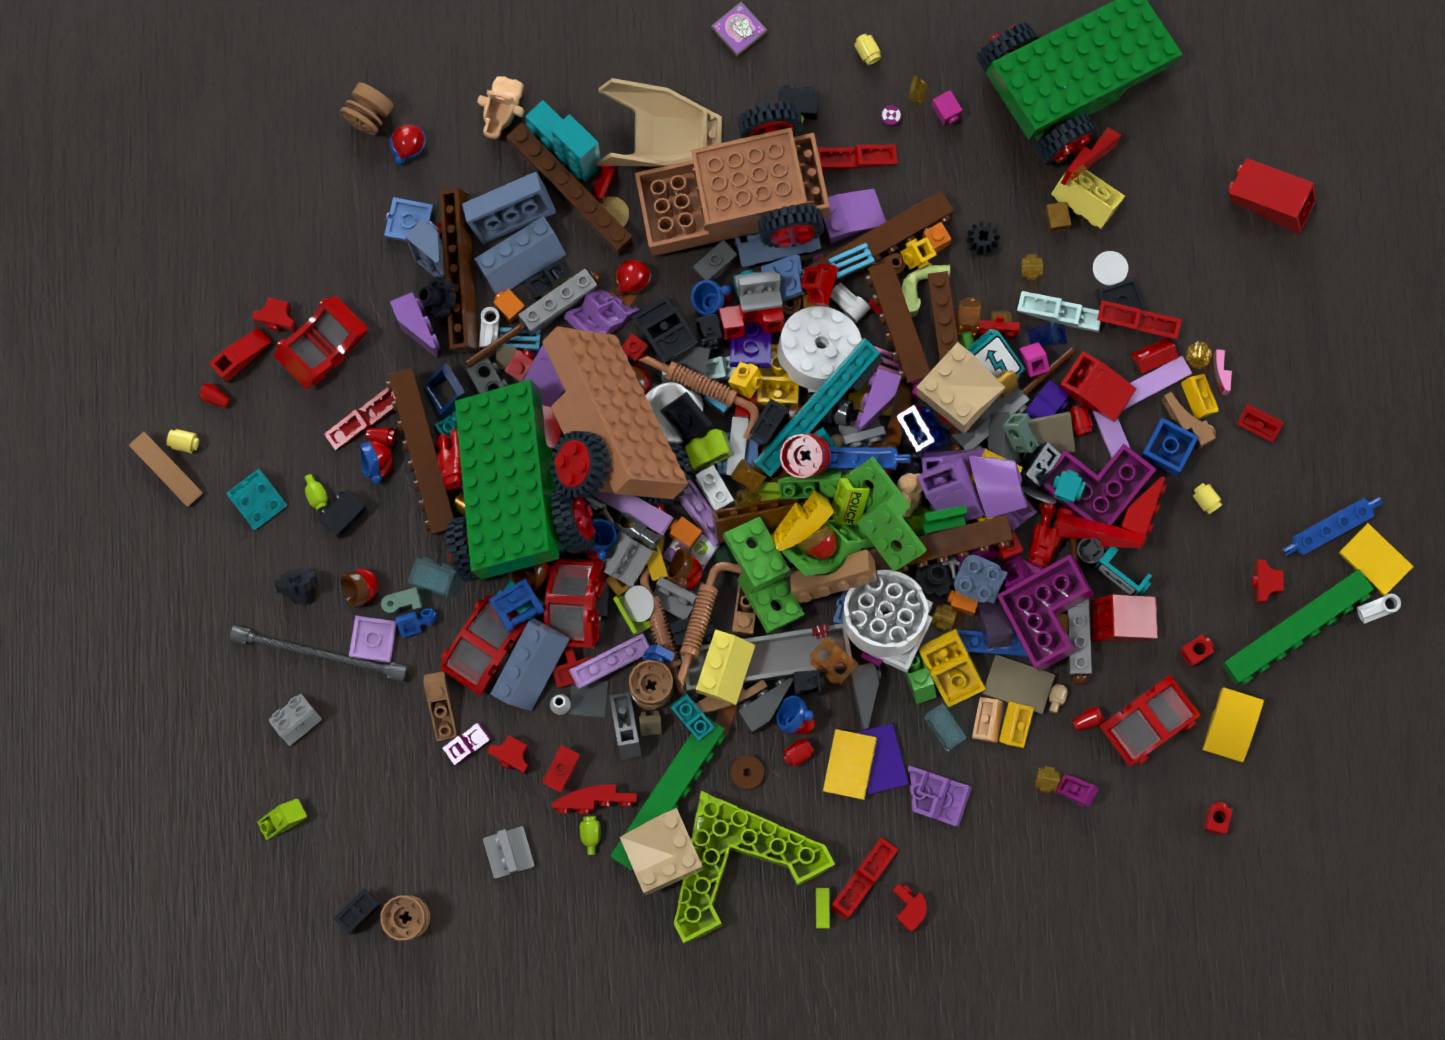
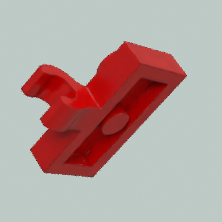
(1007, 329)
(562, 674)

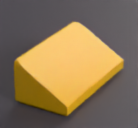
(1199, 396)
(1016, 724)

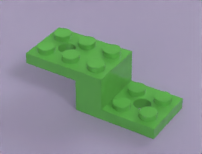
(884, 514)
(849, 540)
(763, 575)

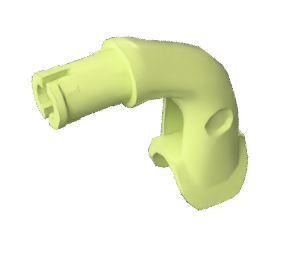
(910, 283)

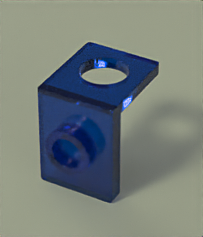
(1047, 334)

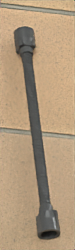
(243, 635)

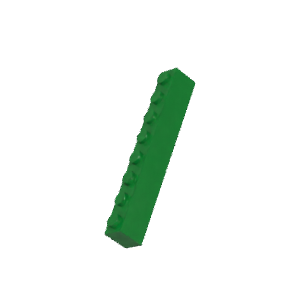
(1298, 626)
(674, 783)

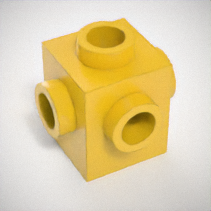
(918, 253)
(745, 379)

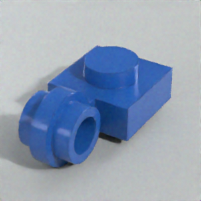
(410, 624)
(658, 653)

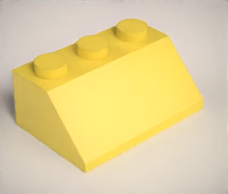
(1089, 197)
(725, 667)

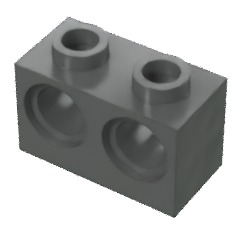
(485, 384)

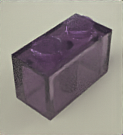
(994, 625)

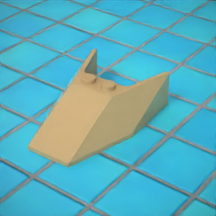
(664, 125)

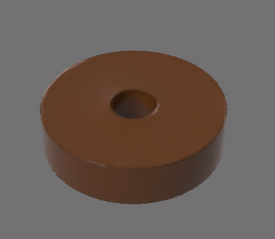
(747, 782)

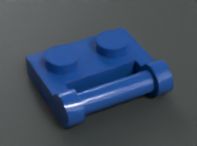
(513, 599)

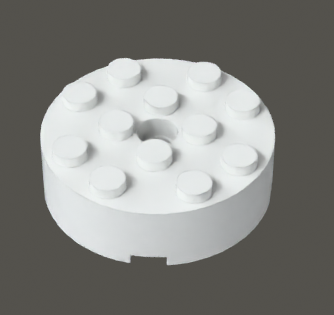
(807, 331)
(888, 633)

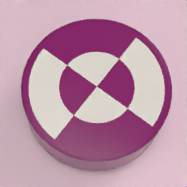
(891, 115)

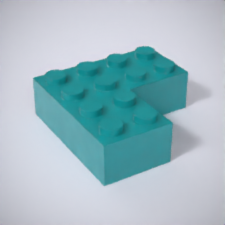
(566, 140)

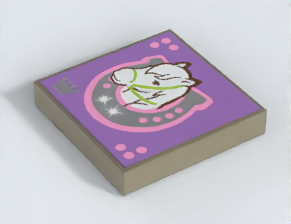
(739, 29)

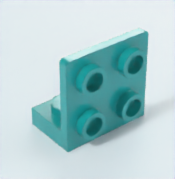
(256, 499)

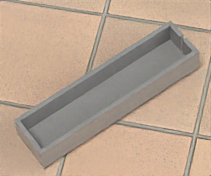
(777, 655)

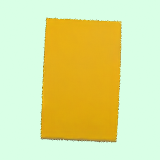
(776, 384)
(802, 521)
(951, 668)
(1232, 724)

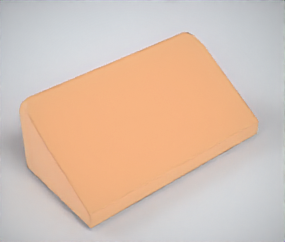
(988, 719)

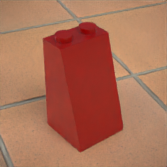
(1273, 194)

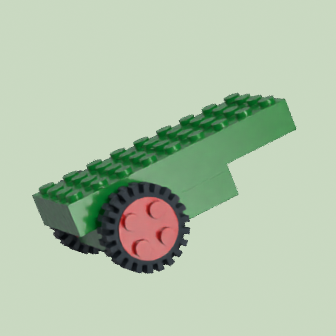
(1075, 71)
(508, 489)

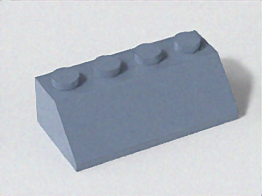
(508, 208)
(427, 247)
(753, 251)
(520, 256)
(530, 665)

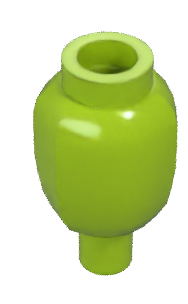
(315, 493)
(590, 833)

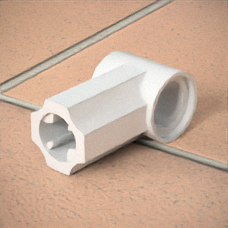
(853, 306)
(489, 330)
(1377, 608)

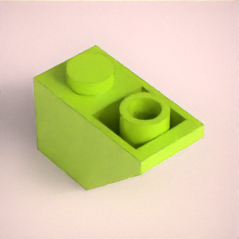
(282, 818)

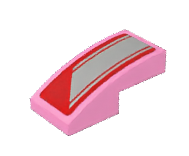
(1222, 376)

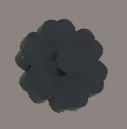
(438, 297)
(913, 467)
(935, 579)
(296, 584)

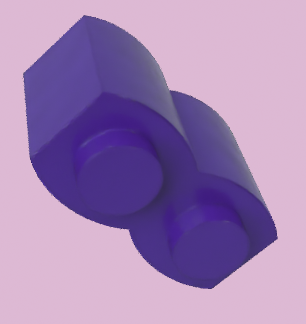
(1048, 401)

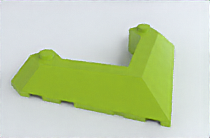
(725, 828)

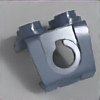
(979, 579)

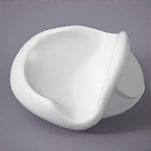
(662, 396)

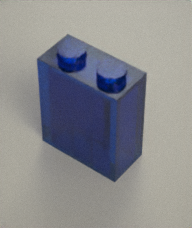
(921, 429)

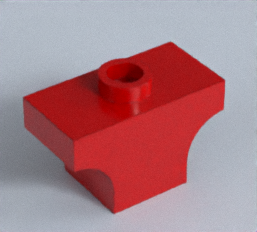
(819, 283)
(275, 316)
(1266, 581)
(510, 754)
(561, 769)

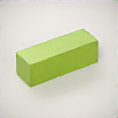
(822, 908)

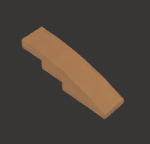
(165, 469)
(710, 705)

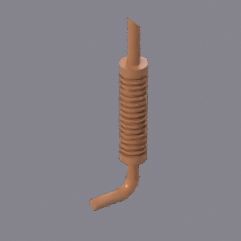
(705, 386)
(700, 617)
(662, 632)

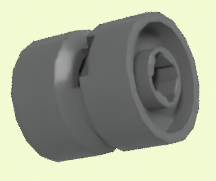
(840, 413)
(1090, 550)

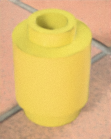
(867, 49)
(182, 440)
(1207, 498)

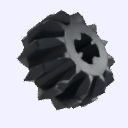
(983, 246)

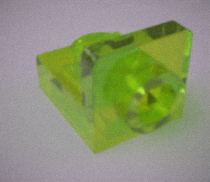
(916, 520)

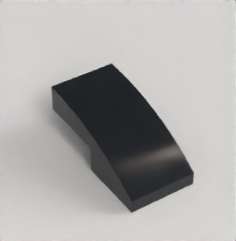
(547, 280)

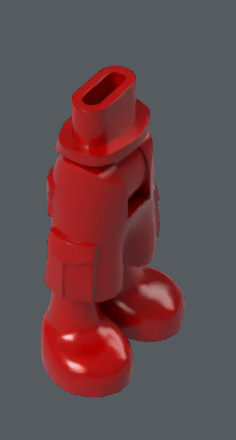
(449, 459)
(1046, 540)

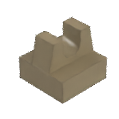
(650, 724)

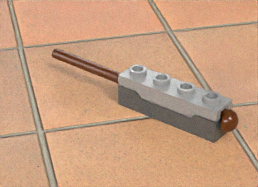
(546, 310)
(1013, 403)
(1079, 633)

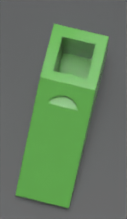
(798, 488)
(920, 680)

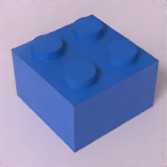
(1169, 447)

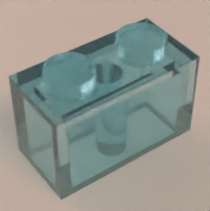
(432, 576)
(945, 727)

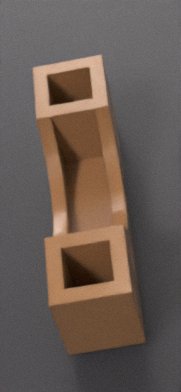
(856, 571)

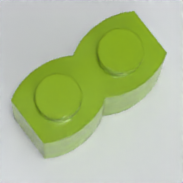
(709, 449)

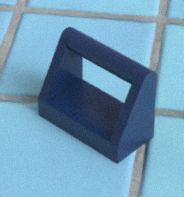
(442, 374)

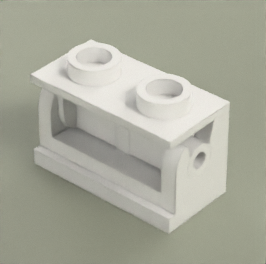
(714, 489)

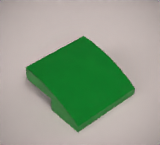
(943, 520)

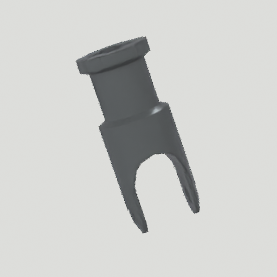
(640, 532)

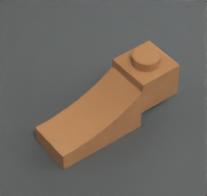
(1183, 419)

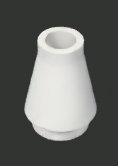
(562, 709)

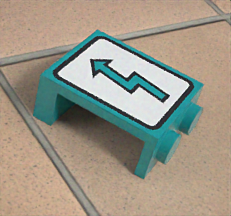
(996, 354)
(1118, 578)

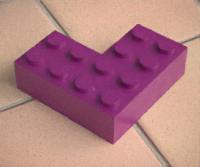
(1108, 492)
(1035, 608)

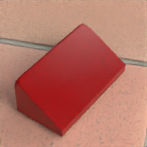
(603, 183)
(1154, 355)
(1260, 423)

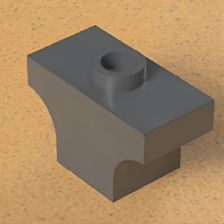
(715, 262)

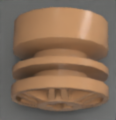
(368, 106)
(657, 674)
(396, 926)

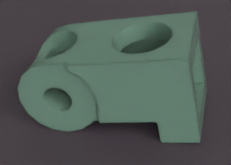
(1020, 433)
(402, 600)

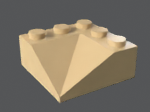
(960, 388)
(661, 852)

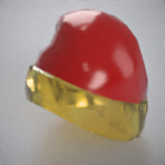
(820, 543)

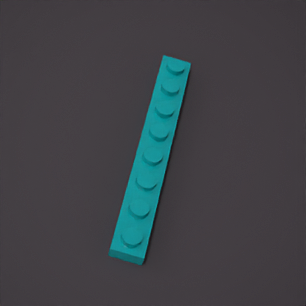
(819, 403)

